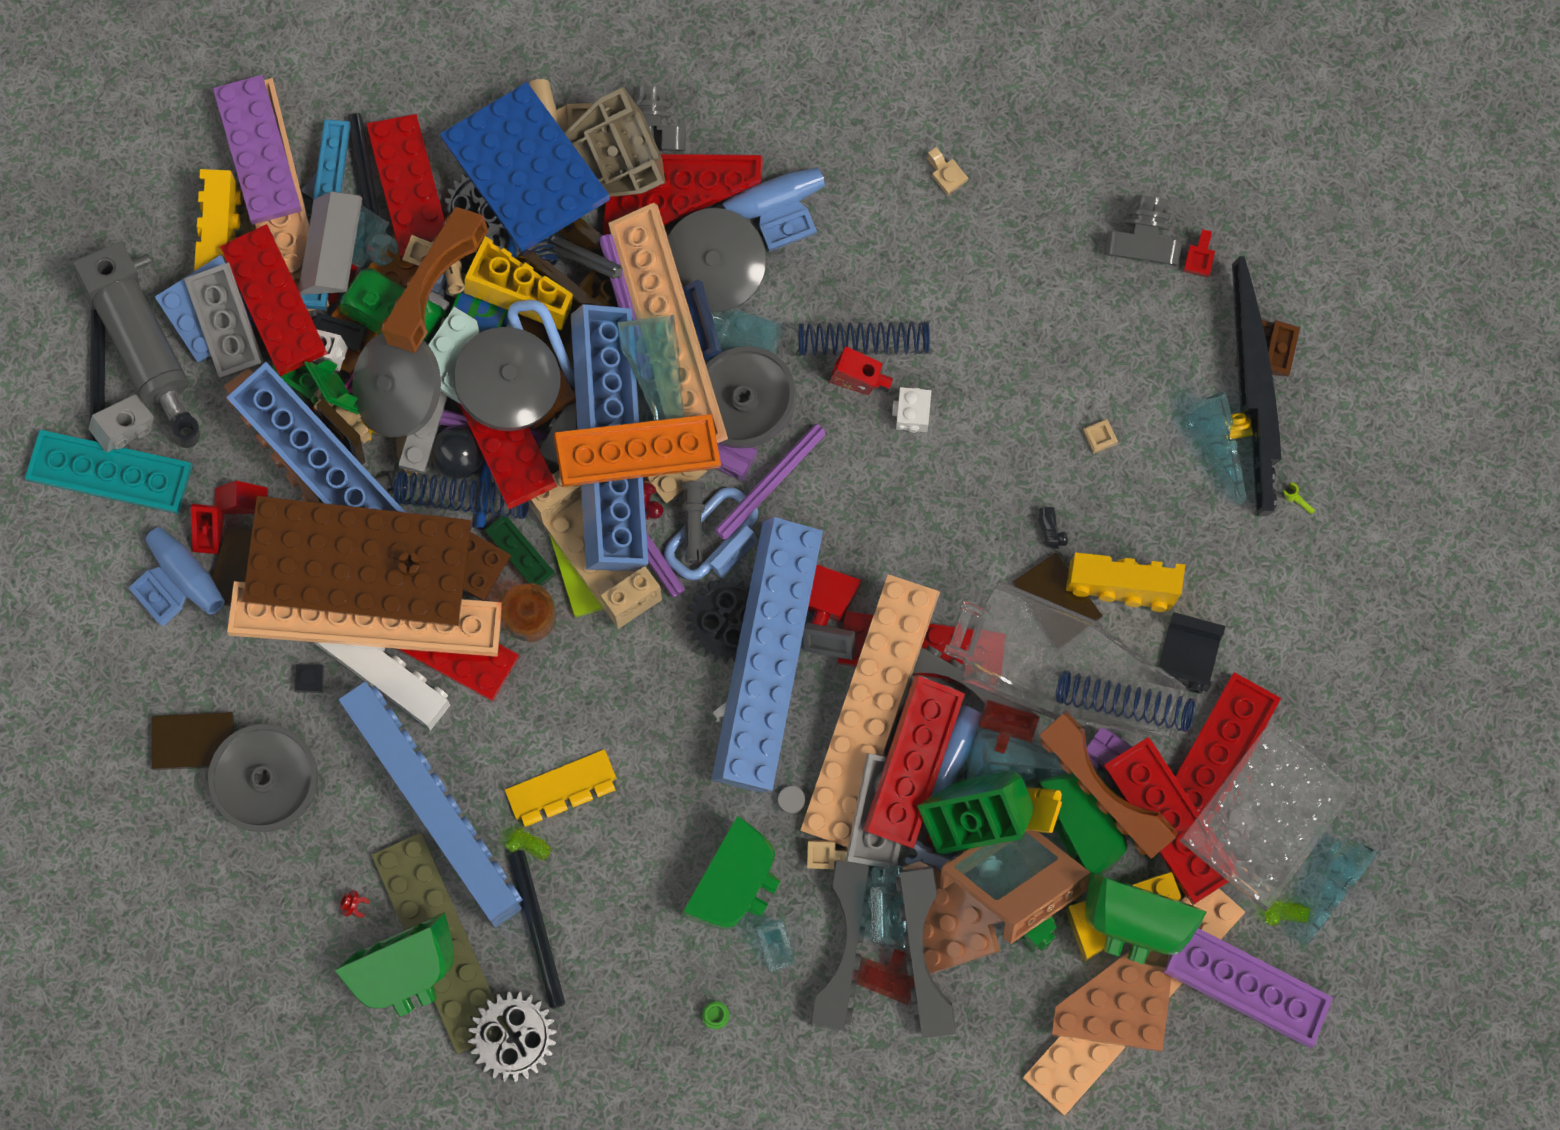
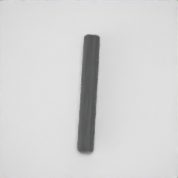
(587, 258)

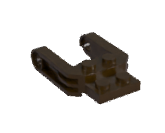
(596, 287)

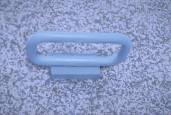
(551, 330)
(728, 553)

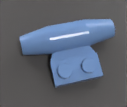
(779, 206)
(178, 577)
(958, 747)

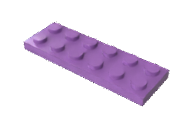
(257, 149)
(1251, 987)

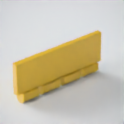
(564, 783)
(1045, 809)

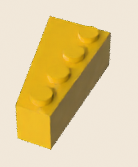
(220, 217)
(505, 280)
(1126, 581)
(1092, 941)

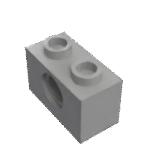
(130, 412)

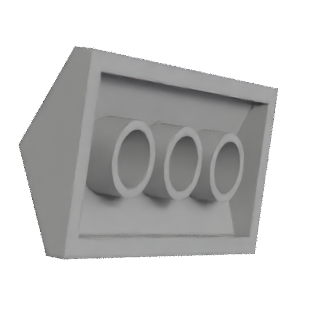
(330, 243)
(223, 320)
(863, 846)

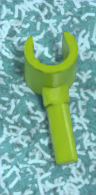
(1297, 498)

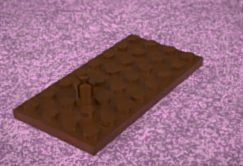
(357, 561)

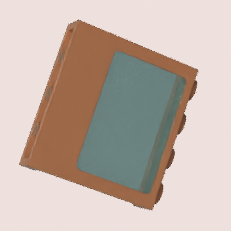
(1018, 880)

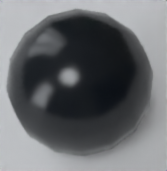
(456, 452)

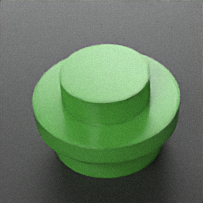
(715, 1015)

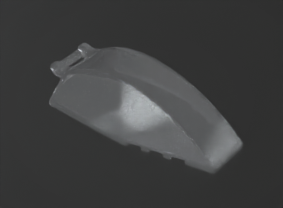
(1028, 643)

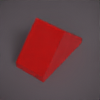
(238, 497)
(207, 528)

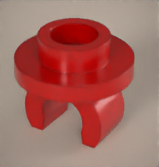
(349, 904)

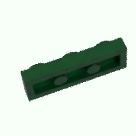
(523, 554)

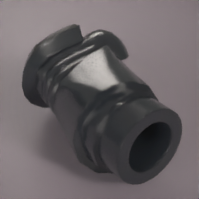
(1048, 525)

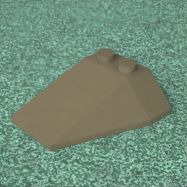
(618, 145)

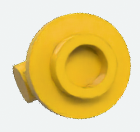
(1241, 426)

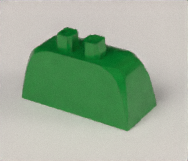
(373, 298)
(978, 812)
(1083, 828)
(734, 879)
(1139, 918)
(401, 967)

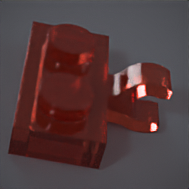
(1008, 723)
(887, 980)

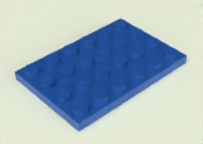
(524, 167)

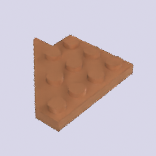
(956, 927)
(1118, 1007)

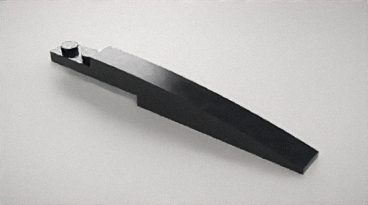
(1256, 387)

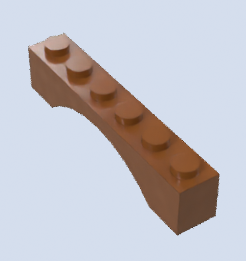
(458, 238)
(1145, 826)

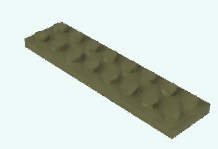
(417, 896)

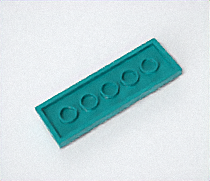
(114, 475)

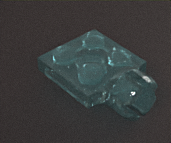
(372, 239)
(747, 330)
(884, 904)

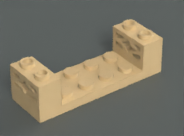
(619, 593)

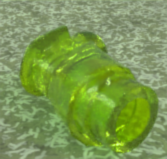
(531, 844)
(1286, 911)

